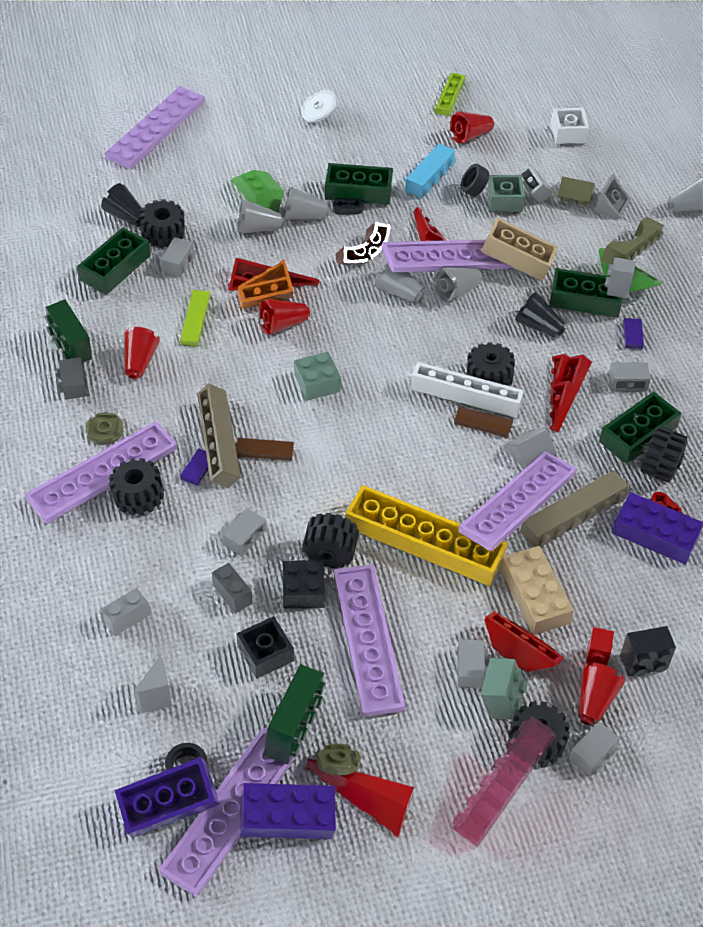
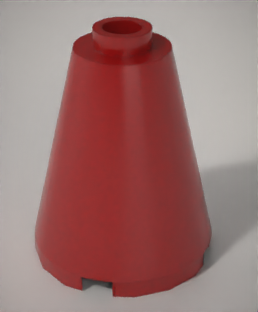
(469, 126)
(281, 314)
(138, 350)
(598, 691)

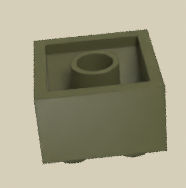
(576, 190)

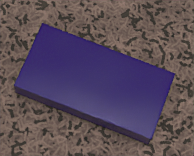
(633, 333)
(196, 468)

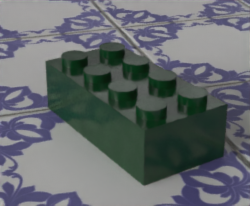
(358, 181)
(114, 260)
(583, 293)
(632, 430)
(294, 714)

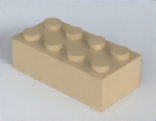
(519, 249)
(536, 590)

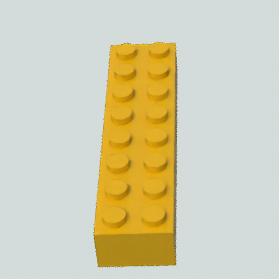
(423, 535)

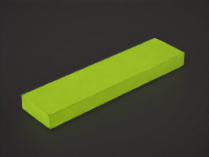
(450, 94)
(195, 318)

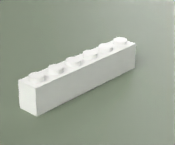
(467, 389)

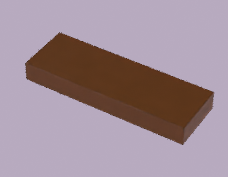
(483, 421)
(264, 449)

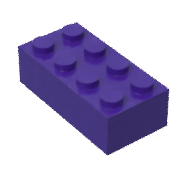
(657, 528)
(166, 797)
(287, 811)

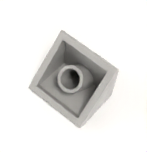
(612, 198)
(530, 446)
(153, 689)

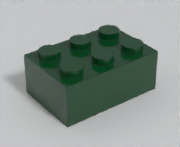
(67, 331)

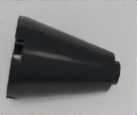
(122, 204)
(540, 317)

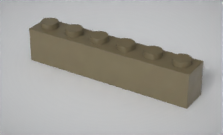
(218, 436)
(574, 509)

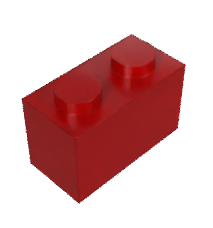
(599, 646)

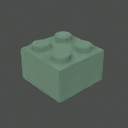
(506, 193)
(317, 376)
(503, 688)

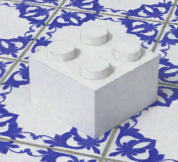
(569, 125)

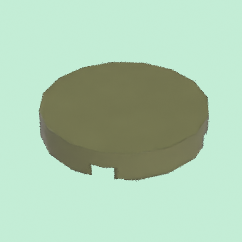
(104, 428)
(338, 759)

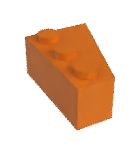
(270, 284)

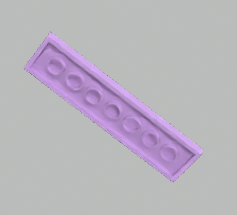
(154, 127)
(432, 255)
(93, 474)
(517, 501)
(369, 641)
(218, 828)

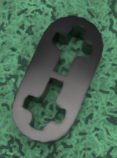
(348, 206)

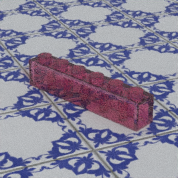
(504, 781)

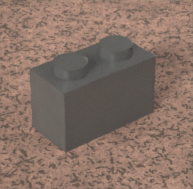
(72, 378)
(232, 587)

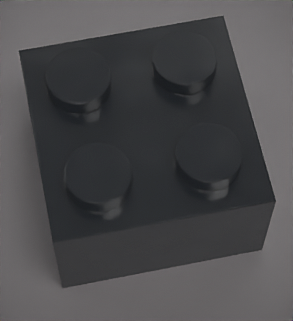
(303, 584)
(265, 647)
(647, 651)

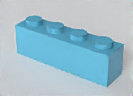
(430, 171)

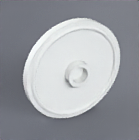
(318, 106)

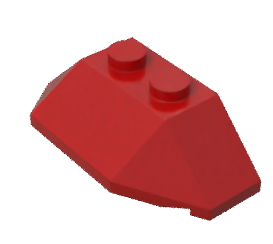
(519, 644)

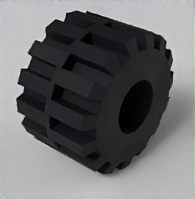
(162, 222)
(491, 363)
(664, 454)
(136, 486)
(330, 540)
(552, 720)

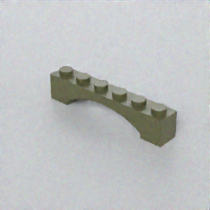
(647, 234)

